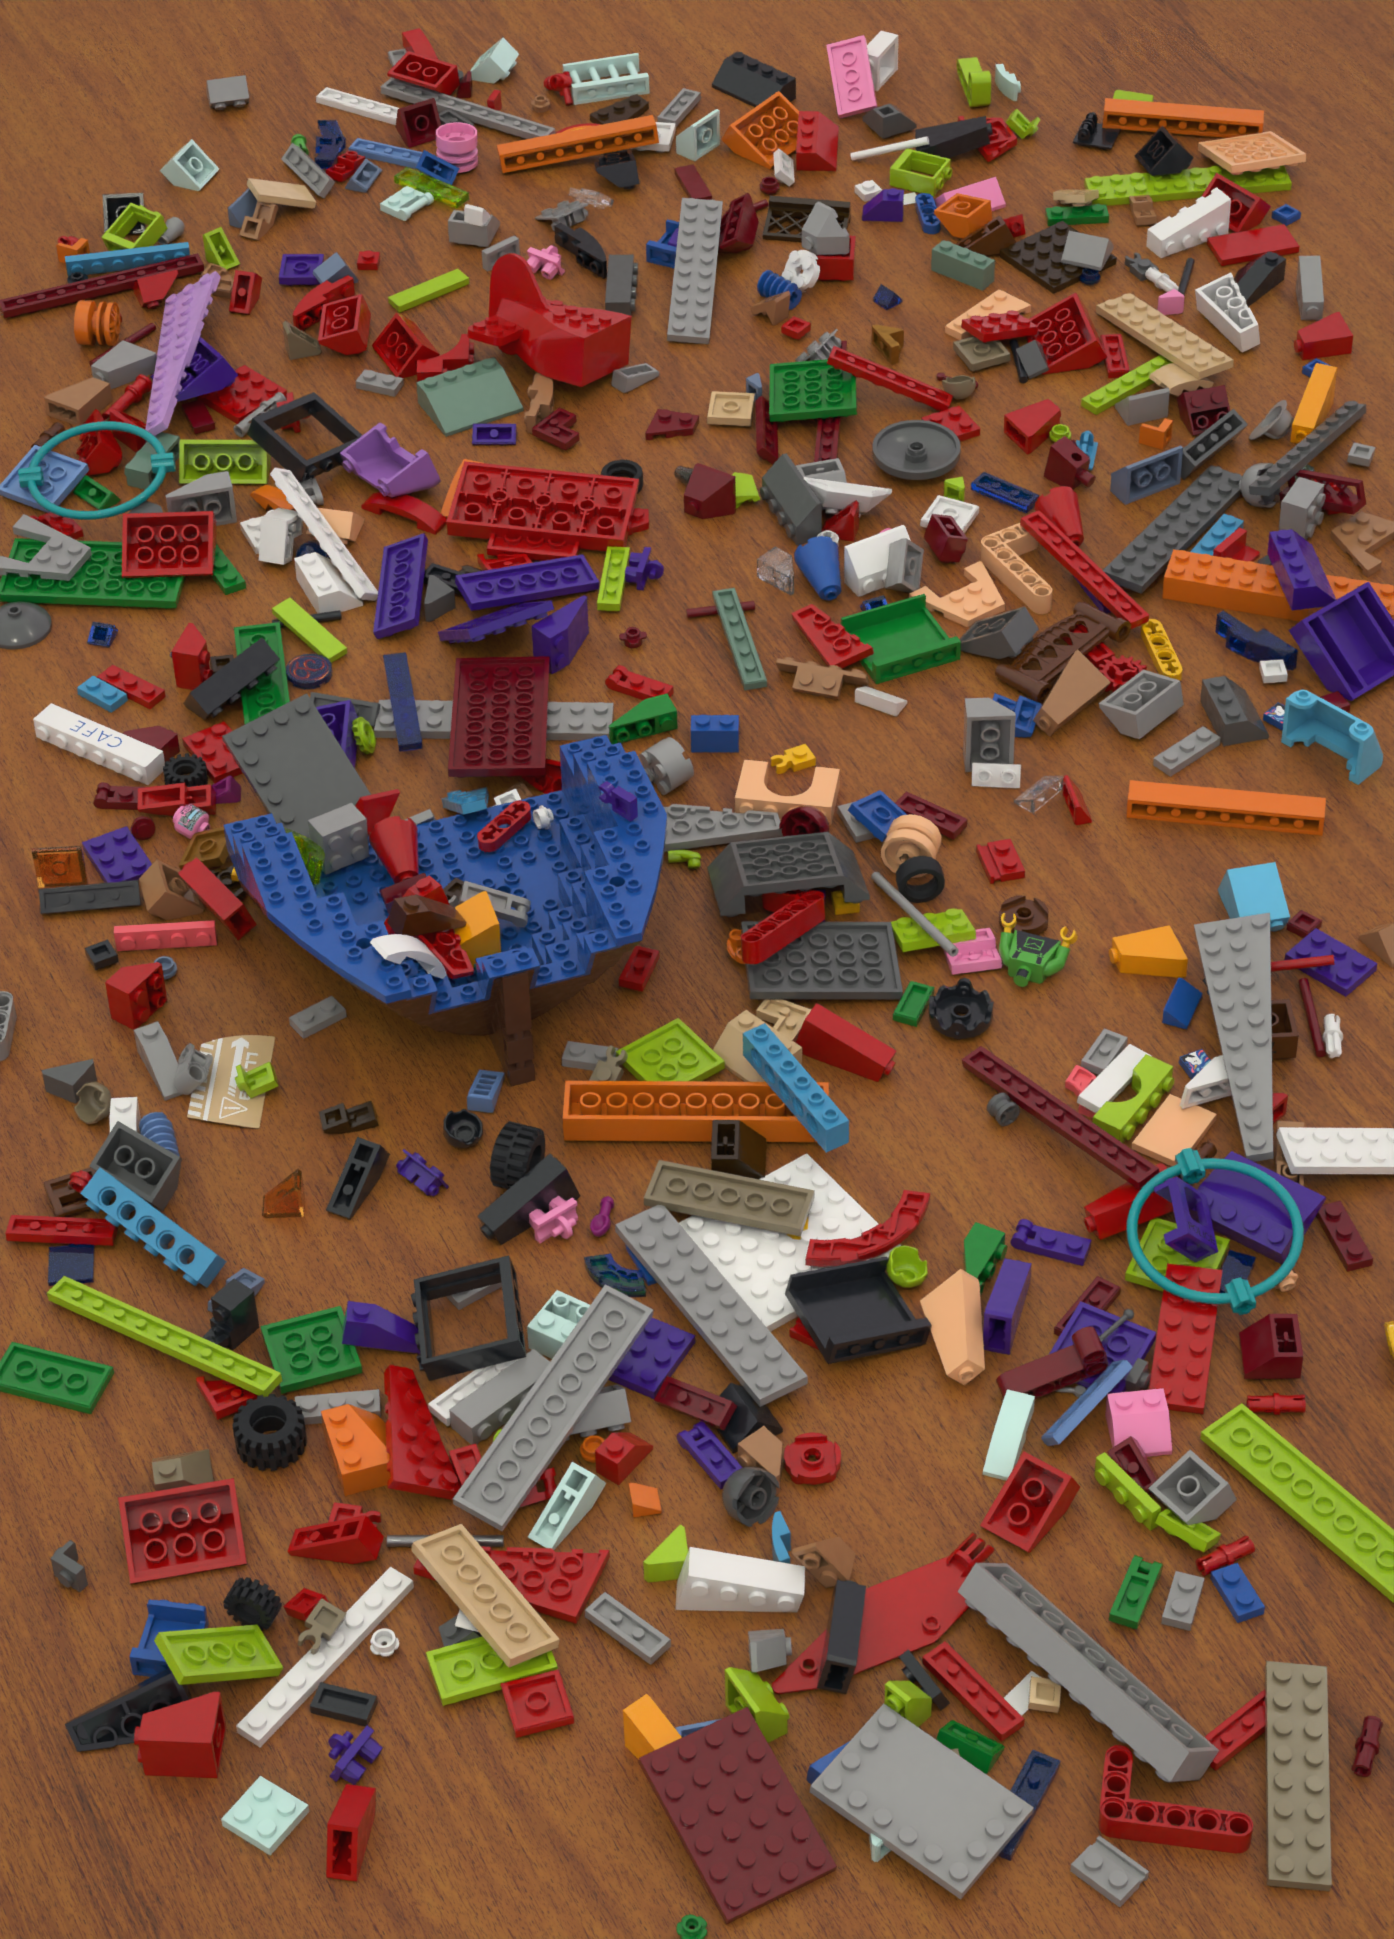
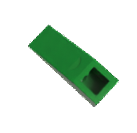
(645, 719)
(982, 1251)

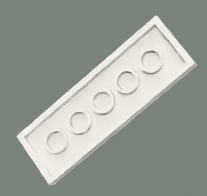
(1338, 1150)

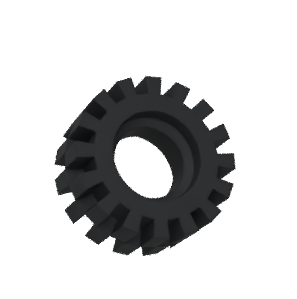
(194, 766)
(252, 1603)

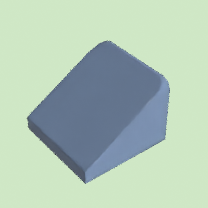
(754, 385)

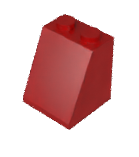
(183, 1738)

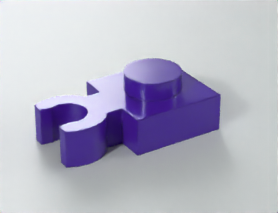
(622, 801)

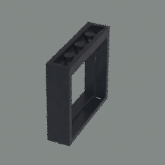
(264, 425)
(457, 1281)

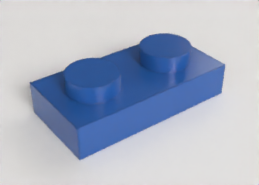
(1237, 1592)

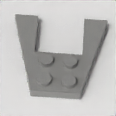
(57, 558)

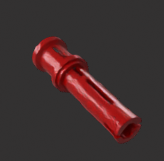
(132, 394)

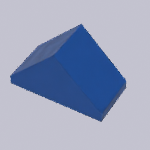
(436, 167)

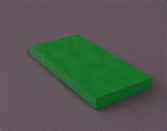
(53, 1377)

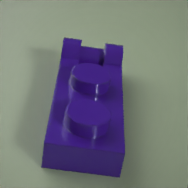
(1050, 1243)
(709, 1453)

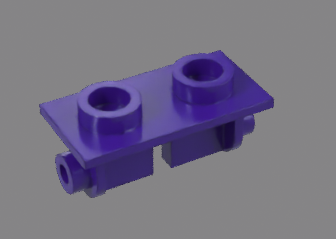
(414, 1166)

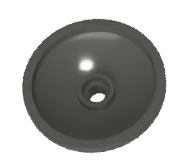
(23, 625)

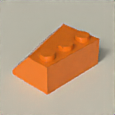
(357, 1447)

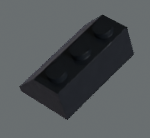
(1164, 154)

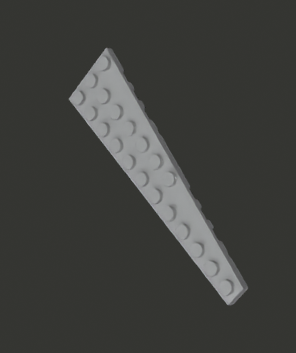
(1238, 982)

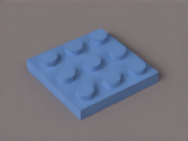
(59, 475)

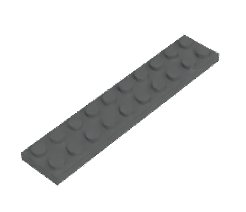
(1174, 529)

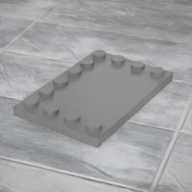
(922, 1800)

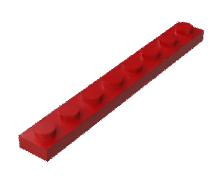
(1084, 569)

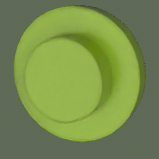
(1059, 431)

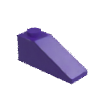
(377, 1328)

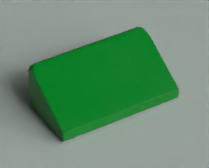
(95, 494)
(972, 1746)

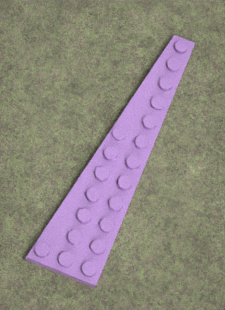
(177, 344)

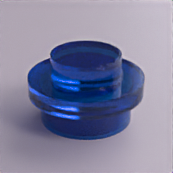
(1091, 277)

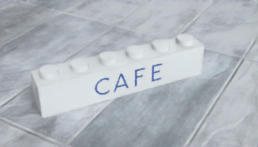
(99, 744)

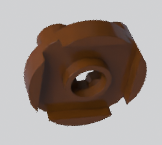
(1034, 911)

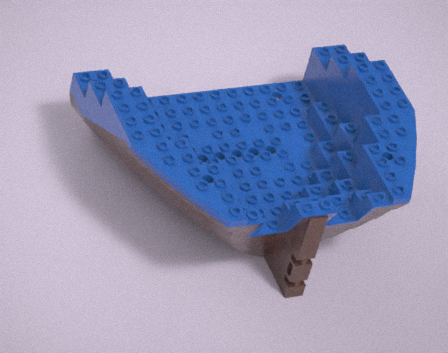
(585, 880)

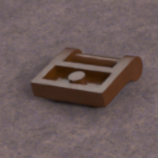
(60, 1192)

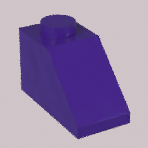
(885, 206)

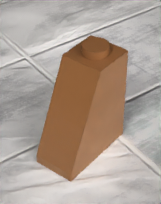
(78, 401)

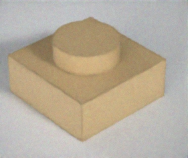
(1044, 1695)

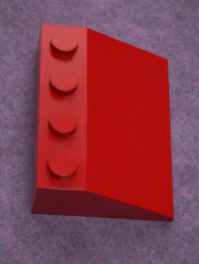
(1067, 336)
(168, 544)
(182, 1531)

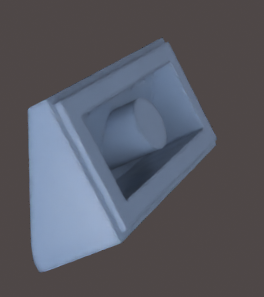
(363, 177)
(242, 207)

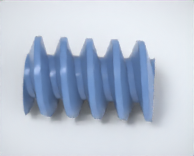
(159, 1130)

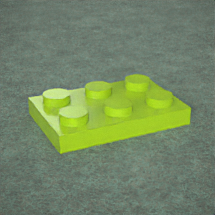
(951, 924)

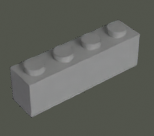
(497, 1399)

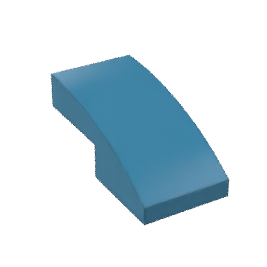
(780, 1539)

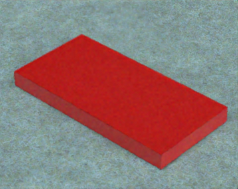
(1250, 244)

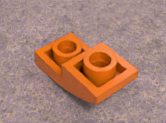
(272, 497)

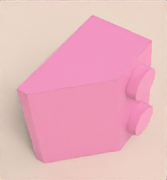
(1142, 1416)

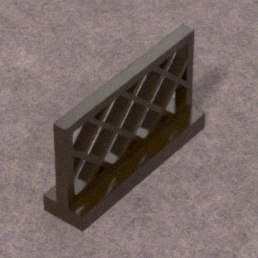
(798, 208)

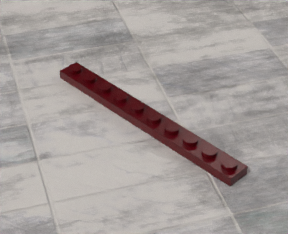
(96, 286)
(828, 433)
(1060, 1117)

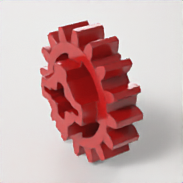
(1120, 671)

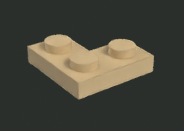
(1077, 197)
(784, 1014)

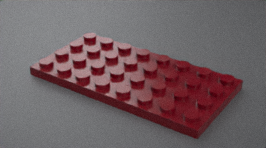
(499, 717)

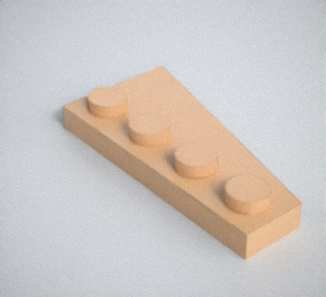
(998, 302)

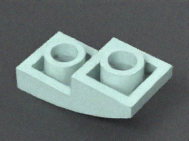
(1007, 82)

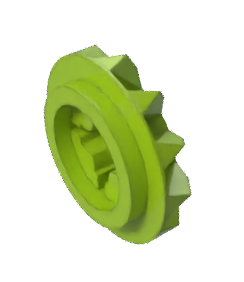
(364, 735)

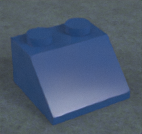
(714, 733)

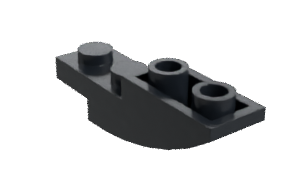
(584, 246)

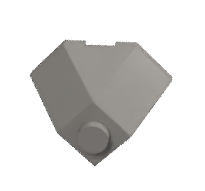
(823, 233)

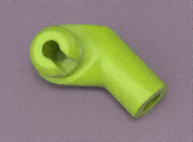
(691, 857)

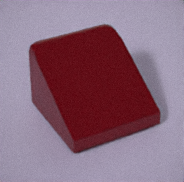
(465, 88)

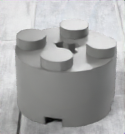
(666, 765)

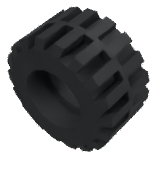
(515, 1153)
(272, 1449)

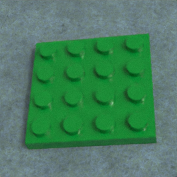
(810, 391)

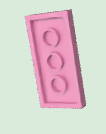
(851, 76)

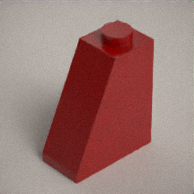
(1324, 338)
(1031, 424)
(349, 1832)

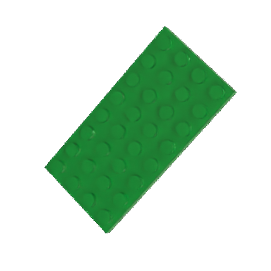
(95, 583)

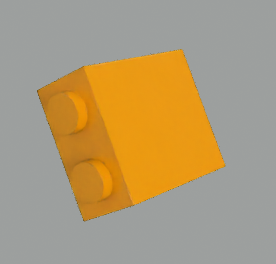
(482, 929)

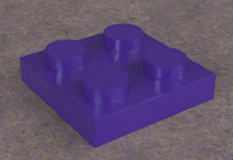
(299, 268)

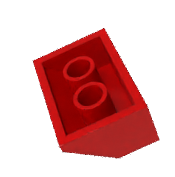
(426, 73)
(816, 142)
(1246, 208)
(345, 325)
(402, 345)

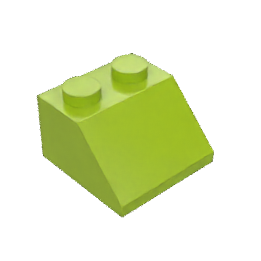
(748, 1690)

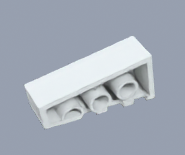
(1191, 225)
(1228, 312)
(738, 1583)

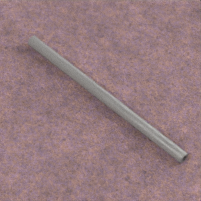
(917, 916)

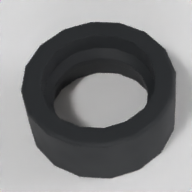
(624, 468)
(916, 866)

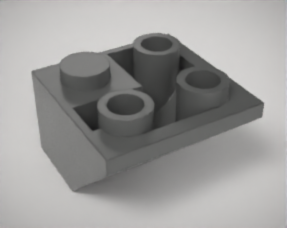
(888, 121)

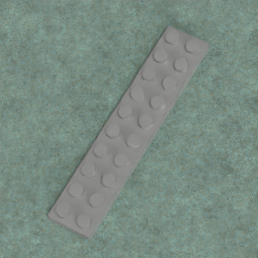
(695, 271)
(565, 720)
(711, 1305)
(552, 1408)

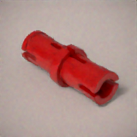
(1276, 1403)
(1225, 1555)

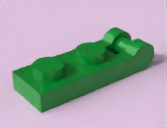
(1135, 1592)

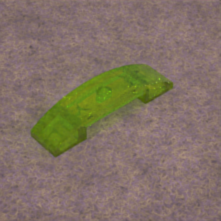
(312, 855)

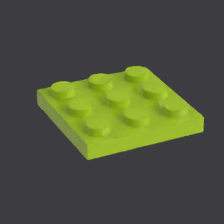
(671, 1055)
(1160, 1254)

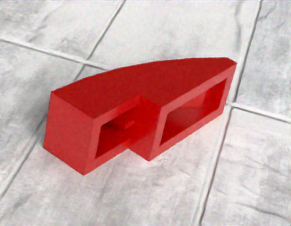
(418, 43)
(168, 798)

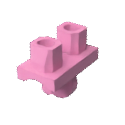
(547, 259)
(557, 1221)

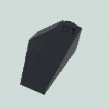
(619, 168)
(1260, 276)
(117, 1718)

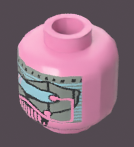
(190, 820)

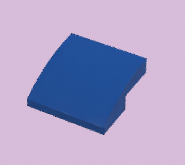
(1025, 713)

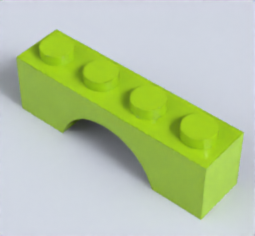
(1150, 1081)

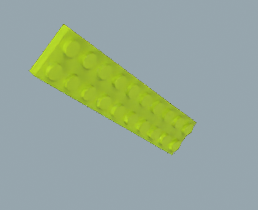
(1184, 185)
(1306, 1494)

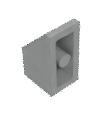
(768, 1649)

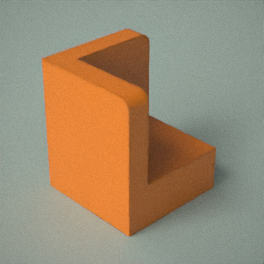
(78, 248)
(1156, 436)

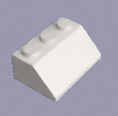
(868, 561)
(324, 584)

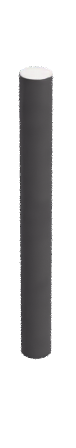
(407, 1540)

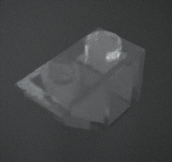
(777, 569)

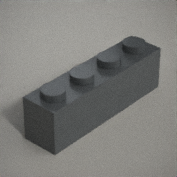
(621, 284)
(1211, 442)

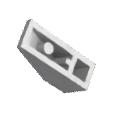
(158, 1058)

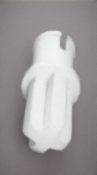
(1160, 279)
(1332, 1035)

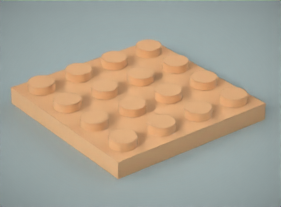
(1252, 152)

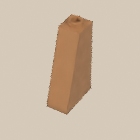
(1072, 692)

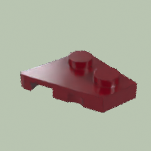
(672, 424)

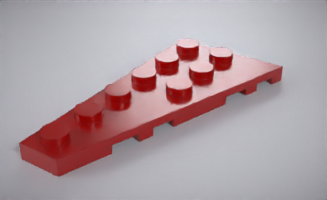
(415, 1447)
(549, 1580)

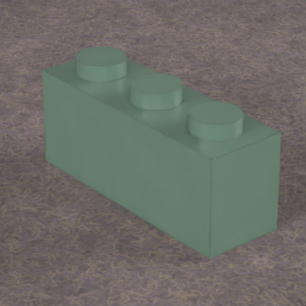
(963, 265)
(139, 469)

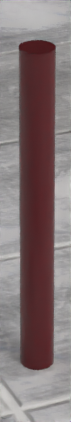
(131, 339)
(1312, 1017)

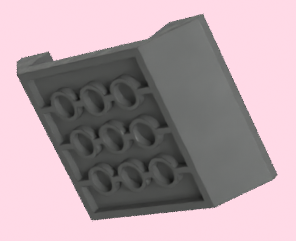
(783, 866)

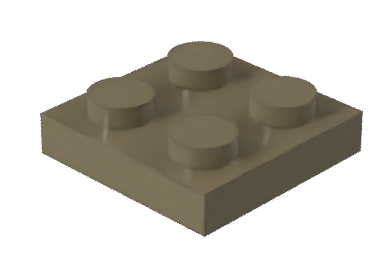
(980, 354)

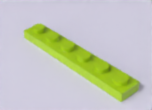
(1123, 386)

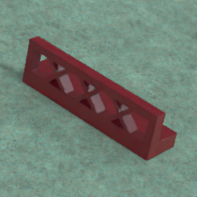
(1338, 501)

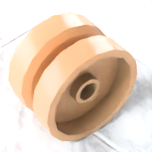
(909, 838)

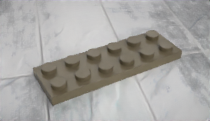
(729, 1198)

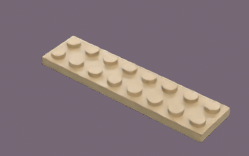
(1164, 336)

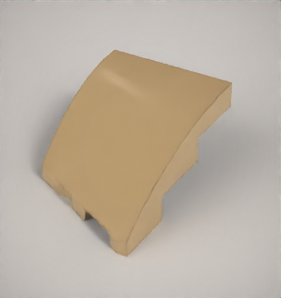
(1178, 379)

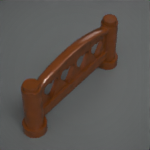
(1037, 682)

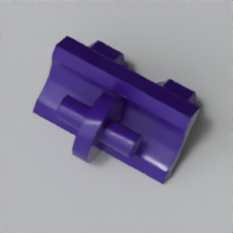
(641, 568)
(347, 1766)

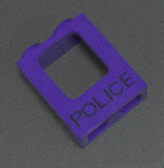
(1189, 1238)

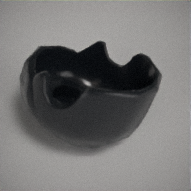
(462, 1129)

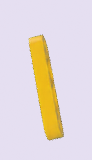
(1165, 650)

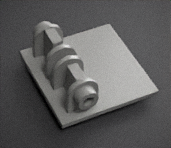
(566, 213)
(822, 349)

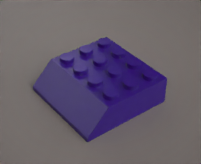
(1349, 642)

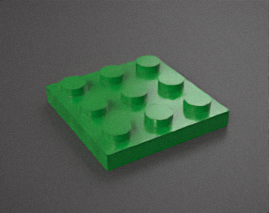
(310, 1349)

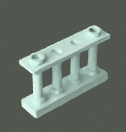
(609, 88)

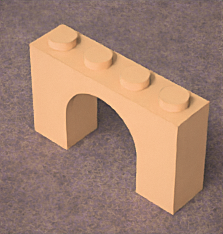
(754, 795)

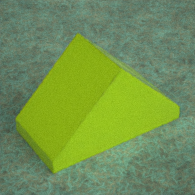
(219, 249)
(668, 1558)

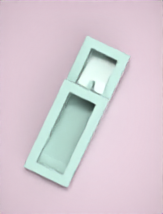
(1009, 1434)

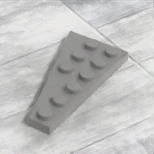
(699, 827)

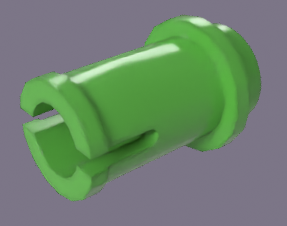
(300, 141)

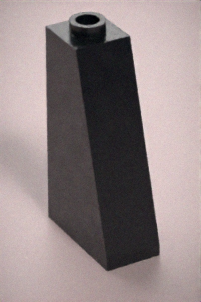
(955, 137)
(535, 1190)
(842, 1637)

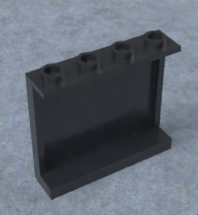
(854, 1311)

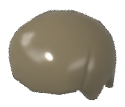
(959, 386)
(93, 1102)

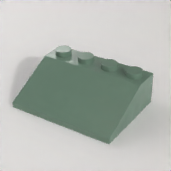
(468, 396)

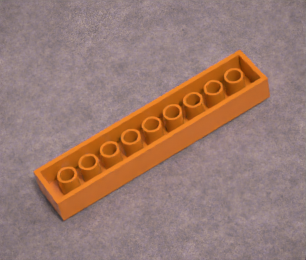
(1246, 586)
(675, 1110)

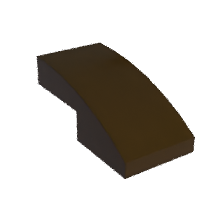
(342, 1120)

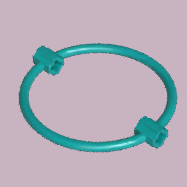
(33, 475)
(1238, 1291)

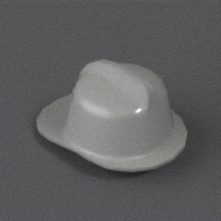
(1275, 424)

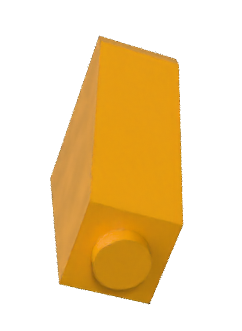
(1149, 953)

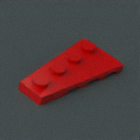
(830, 639)

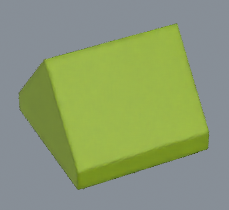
(954, 488)

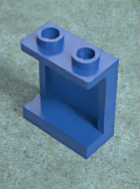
(163, 1617)

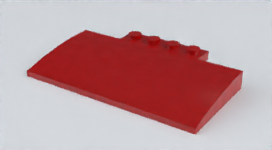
(541, 510)

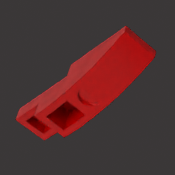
(310, 307)

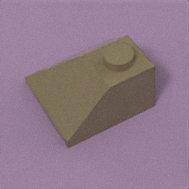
(182, 1470)

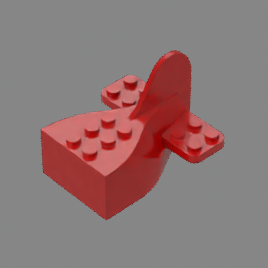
(546, 334)

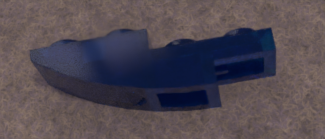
(1252, 644)

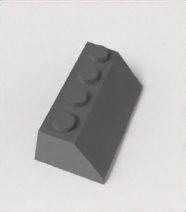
(792, 500)

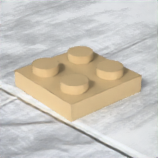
(731, 408)

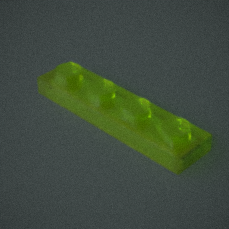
(440, 190)

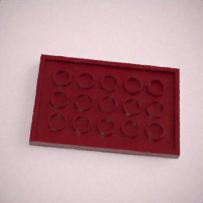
(737, 1815)

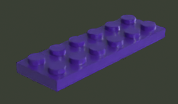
(526, 582)
(400, 586)

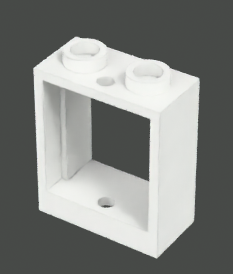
(883, 57)

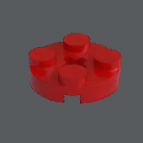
(816, 1472)

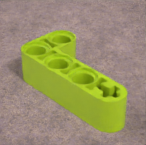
(974, 82)

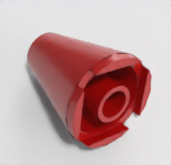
(1063, 511)
(396, 846)

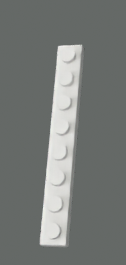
(324, 534)
(316, 1668)

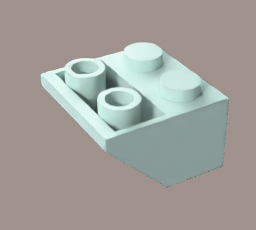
(554, 1323)

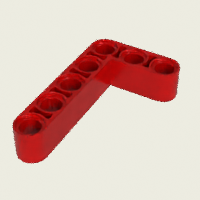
(792, 917)
(1163, 1815)

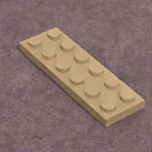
(485, 1595)

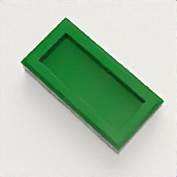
(913, 1003)

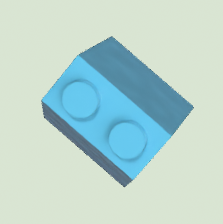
(1254, 892)

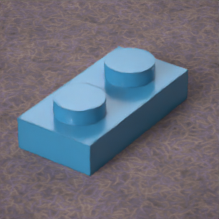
(102, 694)

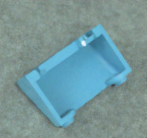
(1316, 720)

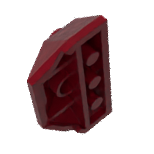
(738, 226)

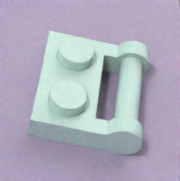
(406, 203)

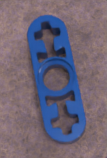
(927, 219)

